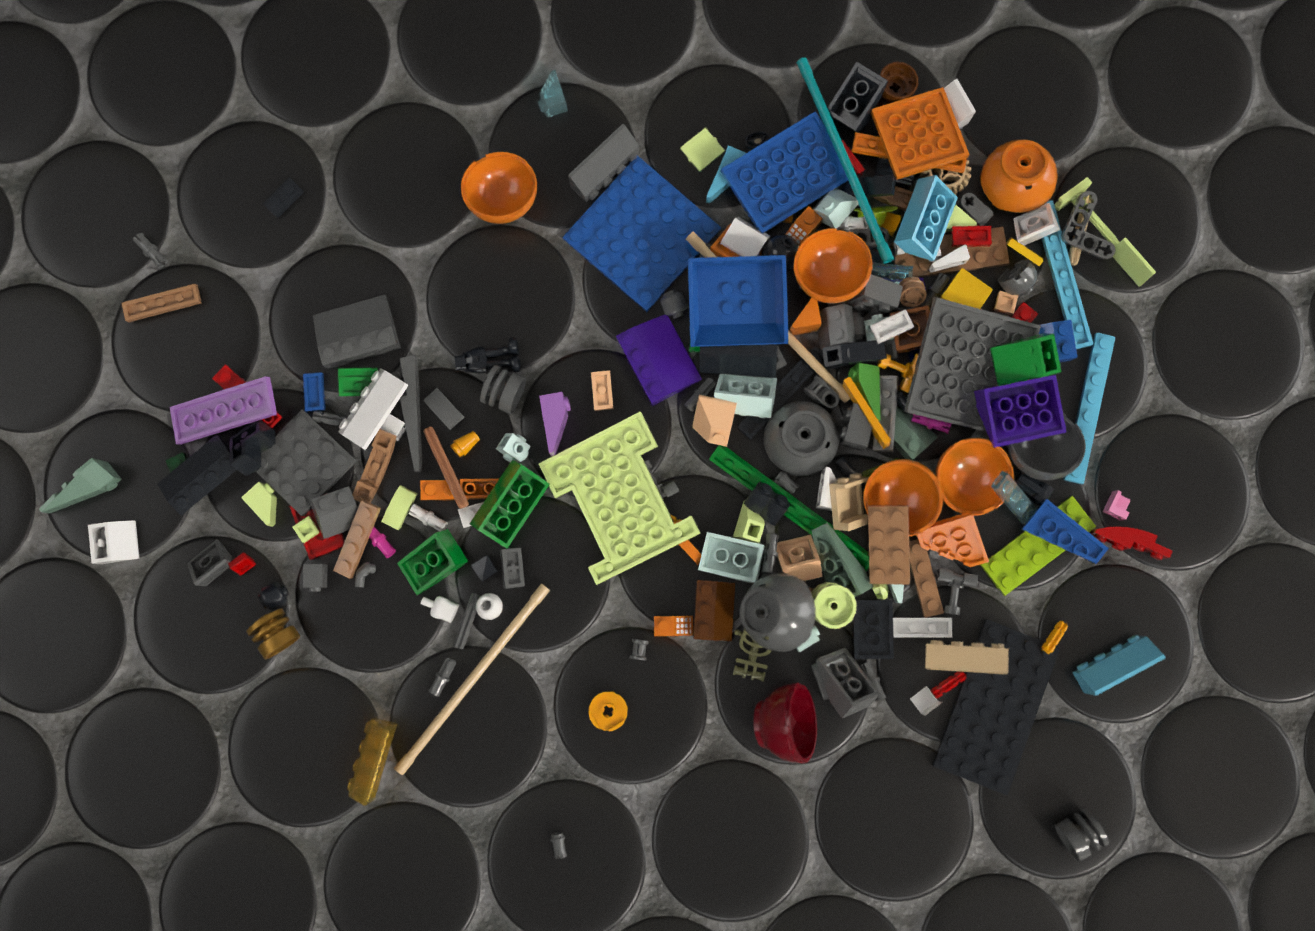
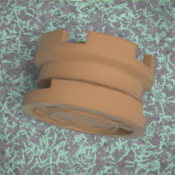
(912, 291)

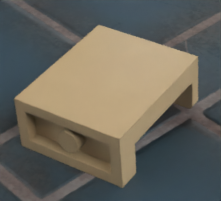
(848, 503)

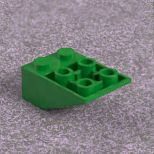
(1026, 359)

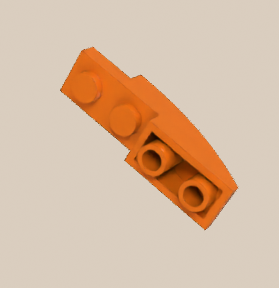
(472, 489)

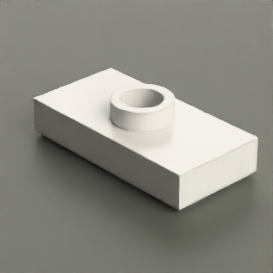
(891, 326)

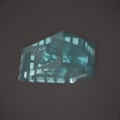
(552, 97)

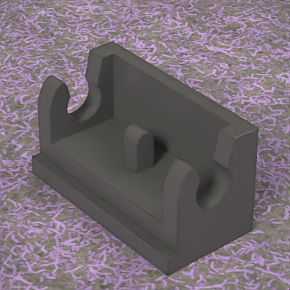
(512, 568)

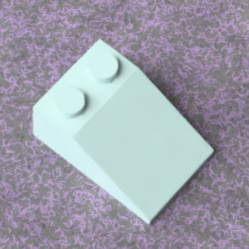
(731, 558)

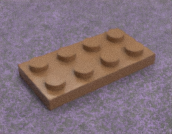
(889, 544)

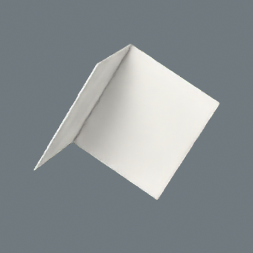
(925, 701)

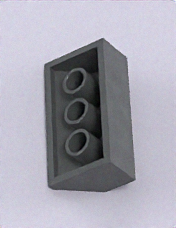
(604, 164)

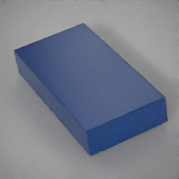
(314, 392)

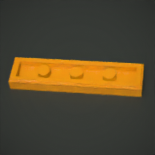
(856, 397)

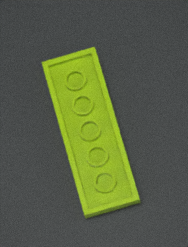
(1029, 553)

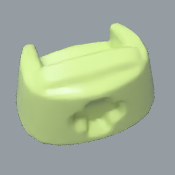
(880, 591)

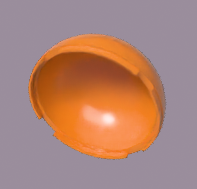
(499, 187)
(833, 265)
(968, 472)
(906, 484)

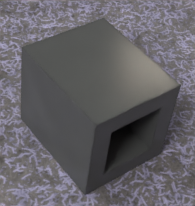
(315, 576)

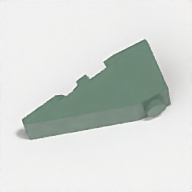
(909, 436)
(89, 480)
(838, 562)

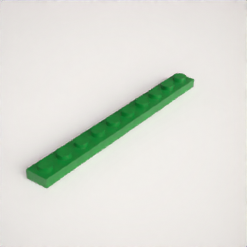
(797, 510)

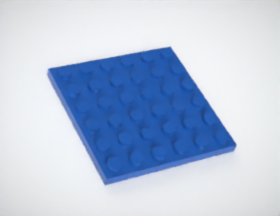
(640, 233)

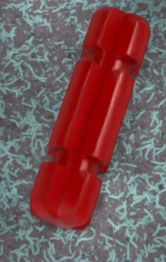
(948, 684)

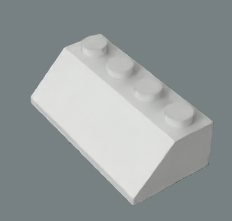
(372, 408)

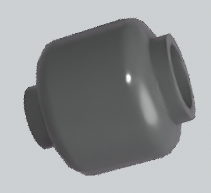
(673, 303)

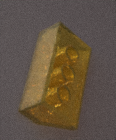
(371, 761)

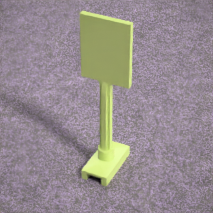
(1125, 252)

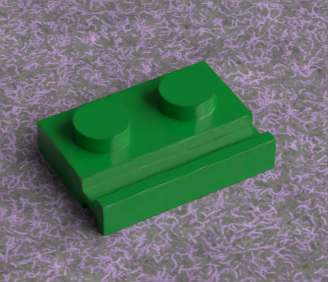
(353, 380)

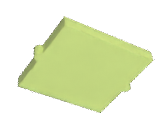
(702, 149)

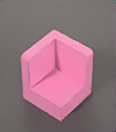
(1117, 506)

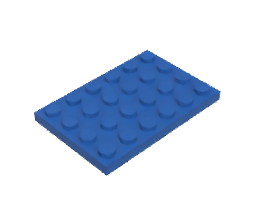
(786, 173)

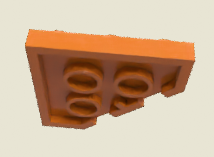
(956, 539)

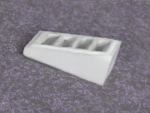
(954, 258)

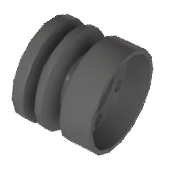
(505, 390)
(1084, 832)

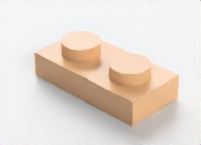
(602, 390)

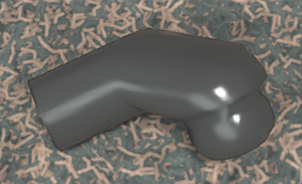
(363, 571)

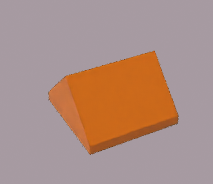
(808, 320)

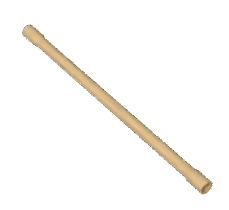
(700, 246)
(535, 599)

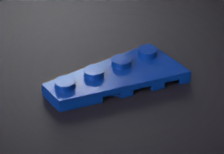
(1059, 529)

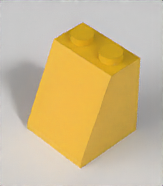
(967, 290)

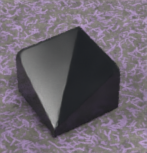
(484, 568)

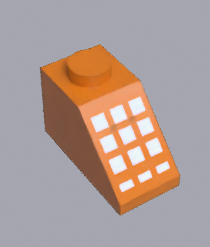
(804, 225)
(673, 625)

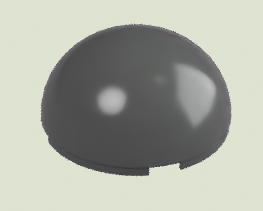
(1051, 455)

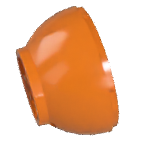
(1005, 177)

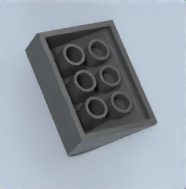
(355, 332)

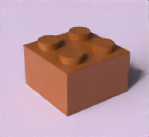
(912, 339)

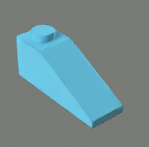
(719, 183)

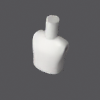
(441, 608)

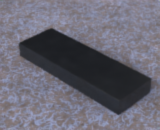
(873, 186)

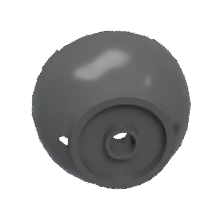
(793, 452)
(787, 615)

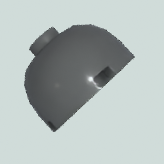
(1020, 279)

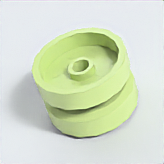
(843, 609)

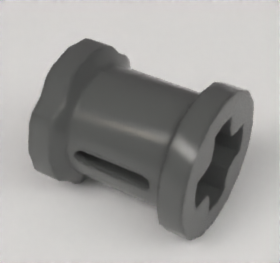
(639, 649)

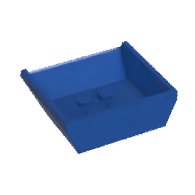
(738, 301)

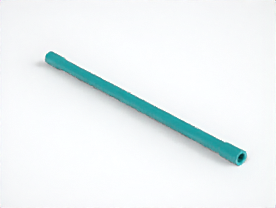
(882, 245)

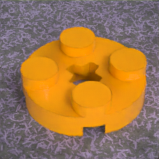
(597, 708)

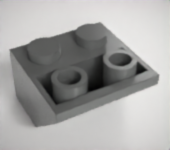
(877, 296)
(856, 430)

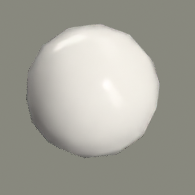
(489, 606)

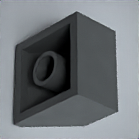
(836, 326)
(334, 512)

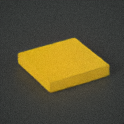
(1024, 251)

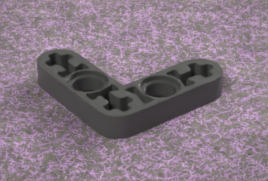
(1080, 234)

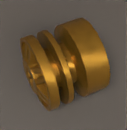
(271, 631)

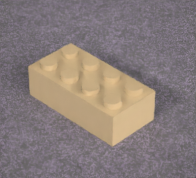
(967, 658)

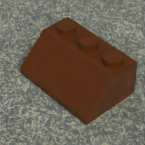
(714, 610)

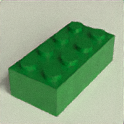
(509, 503)

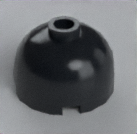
(782, 245)

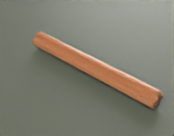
(446, 468)

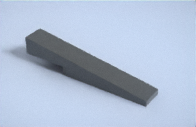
(411, 409)

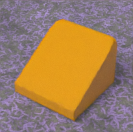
(891, 222)

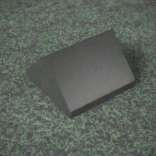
(209, 563)

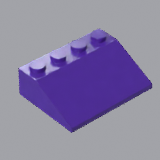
(658, 359)
(1021, 410)

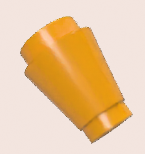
(464, 444)

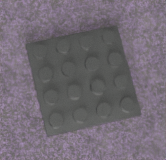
(304, 462)

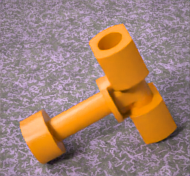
(907, 370)

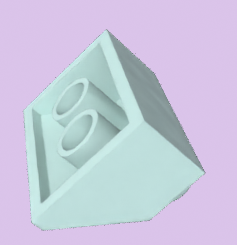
(751, 393)

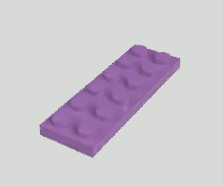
(223, 410)

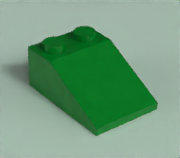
(432, 561)

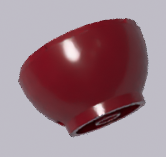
(787, 723)

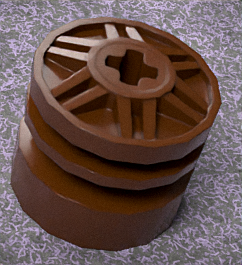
(901, 82)

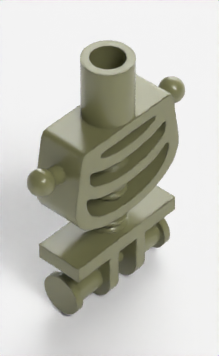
(752, 658)

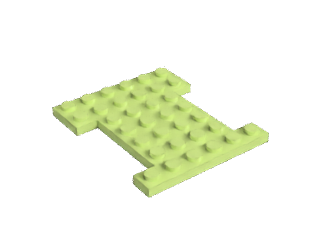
(618, 496)

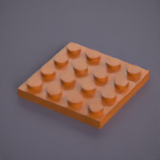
(919, 133)

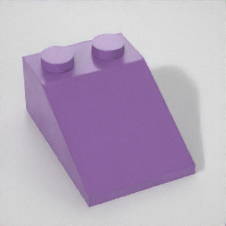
(555, 415)

